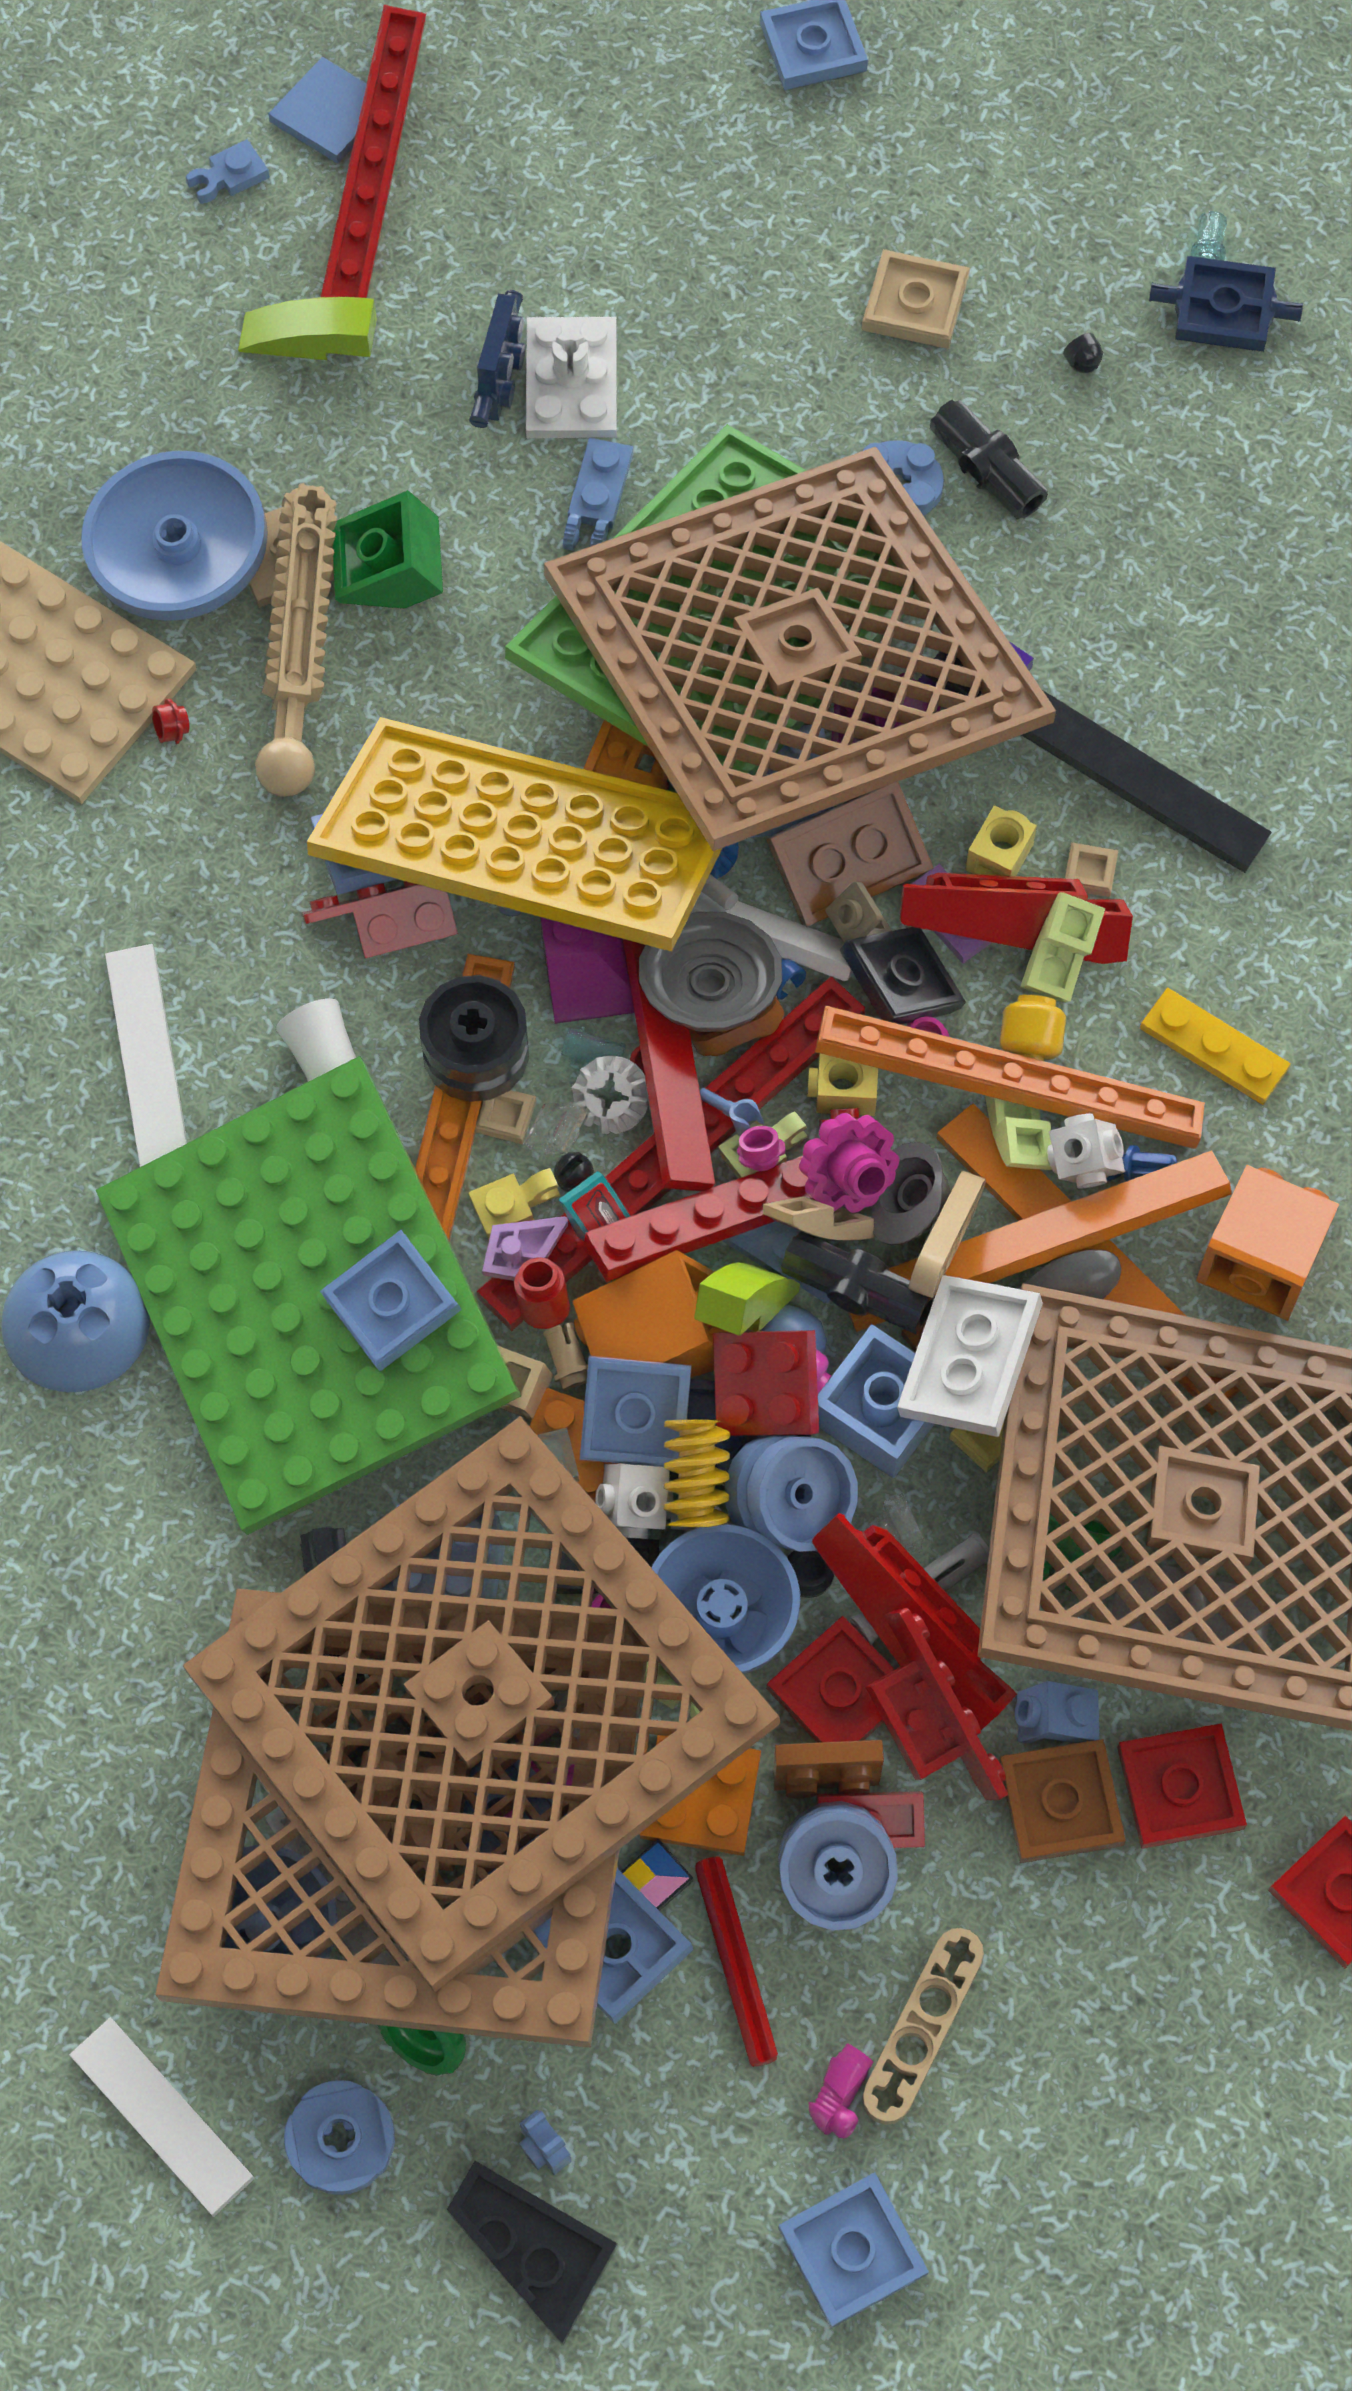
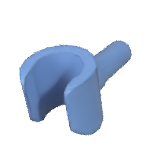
(739, 1112)

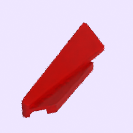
(1008, 910)
(886, 1578)

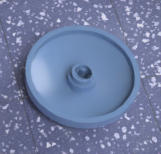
(174, 535)

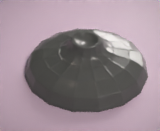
(715, 975)

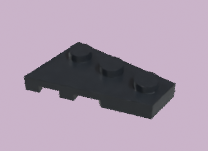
(533, 2245)

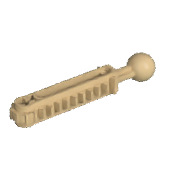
(294, 671)

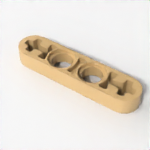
(947, 1234)
(921, 2025)

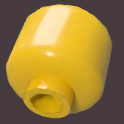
(1033, 1028)

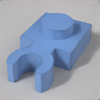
(231, 169)
(543, 2144)

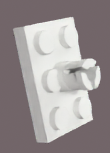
(571, 377)
(970, 1355)

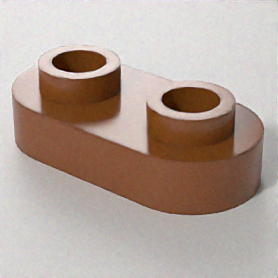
(722, 1042)

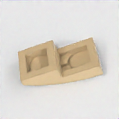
(820, 1219)

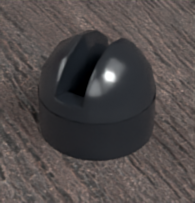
(1084, 353)
(578, 1175)

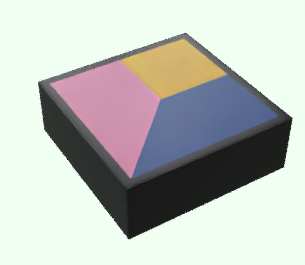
(658, 1875)

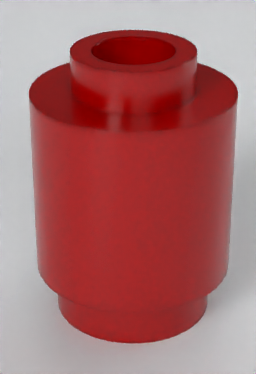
(542, 1293)

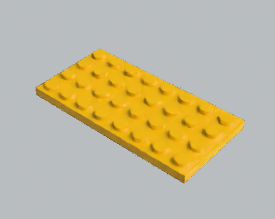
(518, 833)

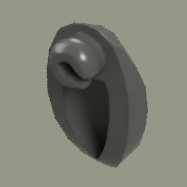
(1082, 1273)

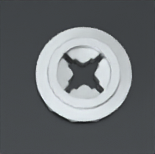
(628, 1080)

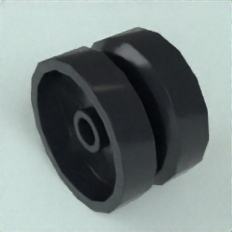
(474, 1038)

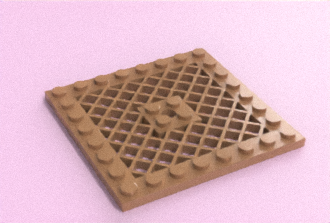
(740, 805)
(1159, 1659)
(568, 1848)
(205, 1973)

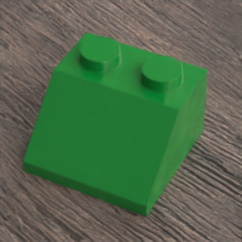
(388, 554)

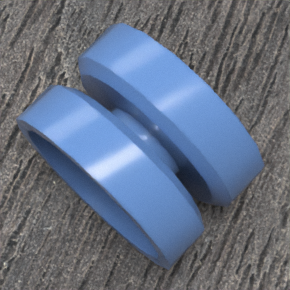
(790, 1488)
(841, 1897)

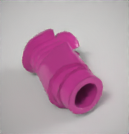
(839, 2088)

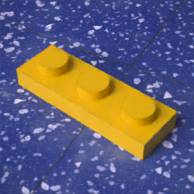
(1215, 1046)

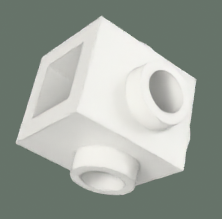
(1100, 1153)
(634, 1498)

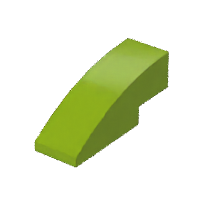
(311, 328)
(743, 1297)

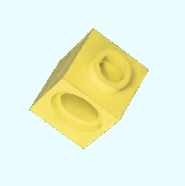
(1003, 826)
(861, 1095)

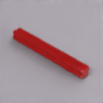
(736, 1961)

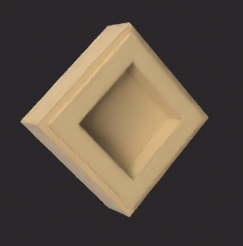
(1092, 867)
(506, 1116)

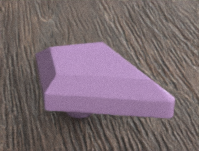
(518, 1242)

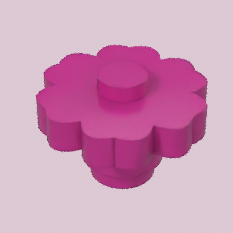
(849, 1162)

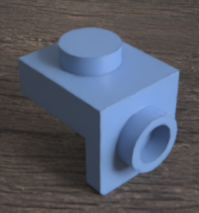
(1057, 1713)

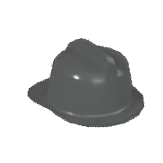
(914, 1197)

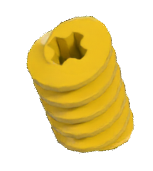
(697, 1473)

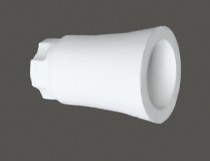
(317, 1037)

